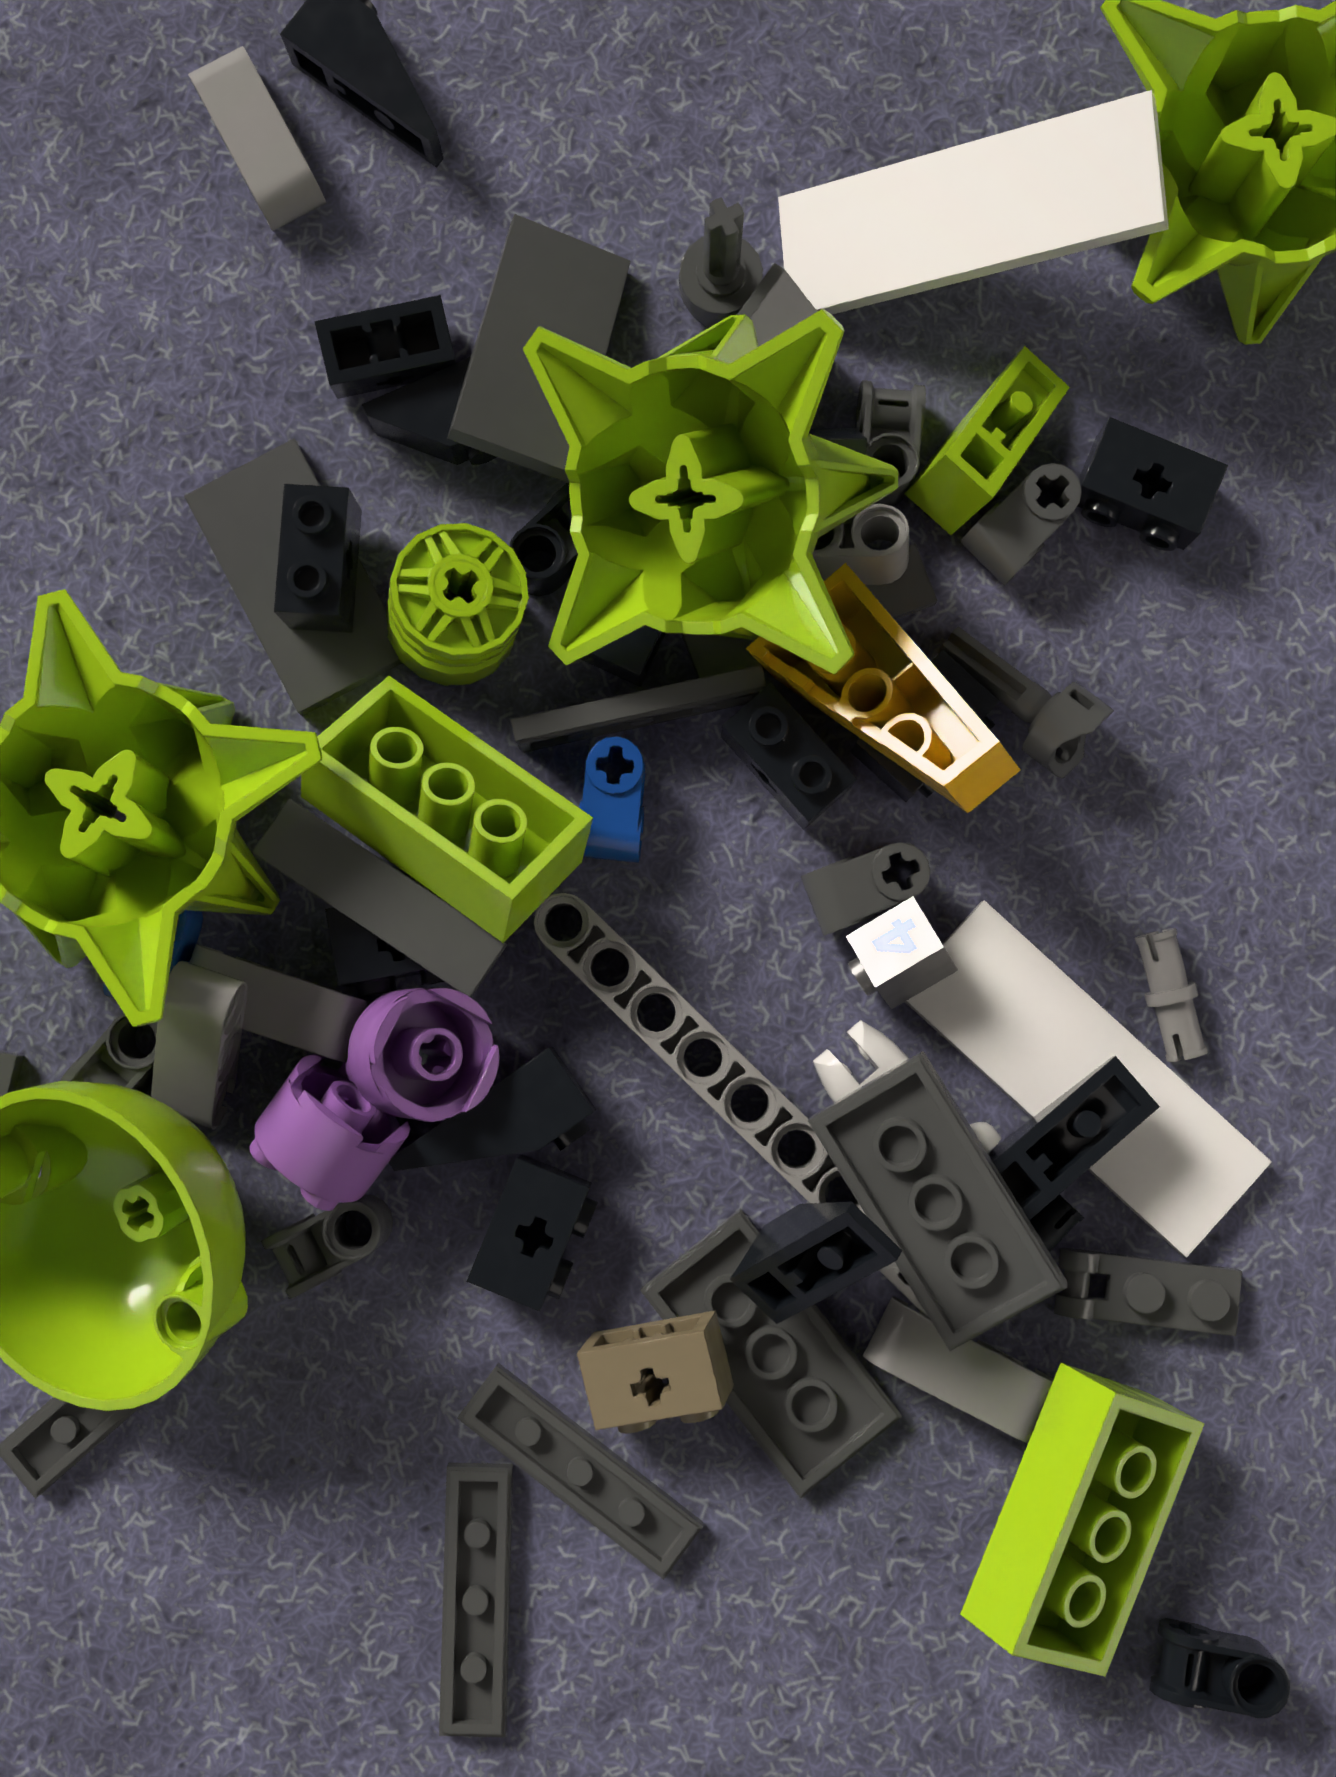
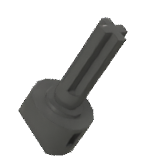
(719, 267)
(1056, 722)

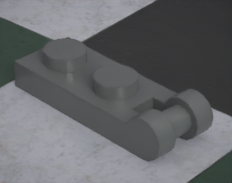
(1150, 1292)

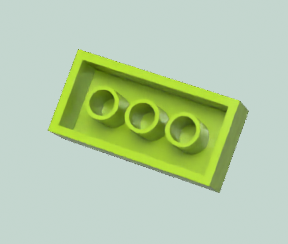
(446, 808)
(1081, 1522)

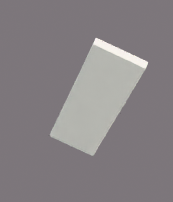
(979, 207)
(1045, 1034)

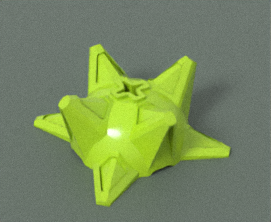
(1241, 149)
(704, 488)
(166, 759)

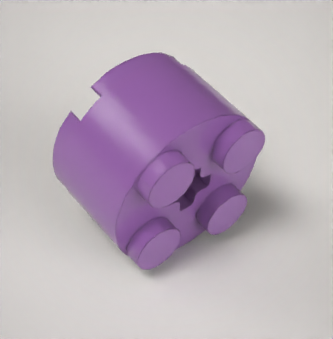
(450, 1031)
(325, 1135)

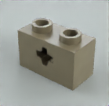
(681, 1348)

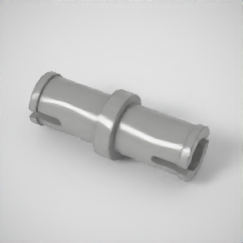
(1171, 995)

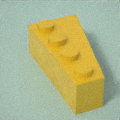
(896, 700)

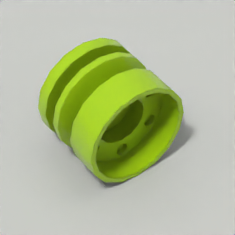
(455, 638)

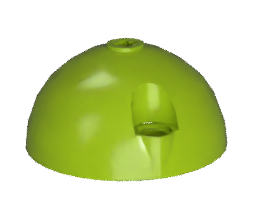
(119, 1251)

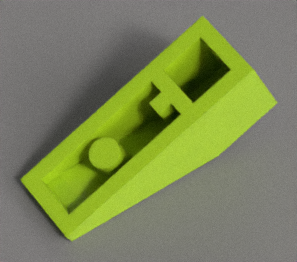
(988, 442)

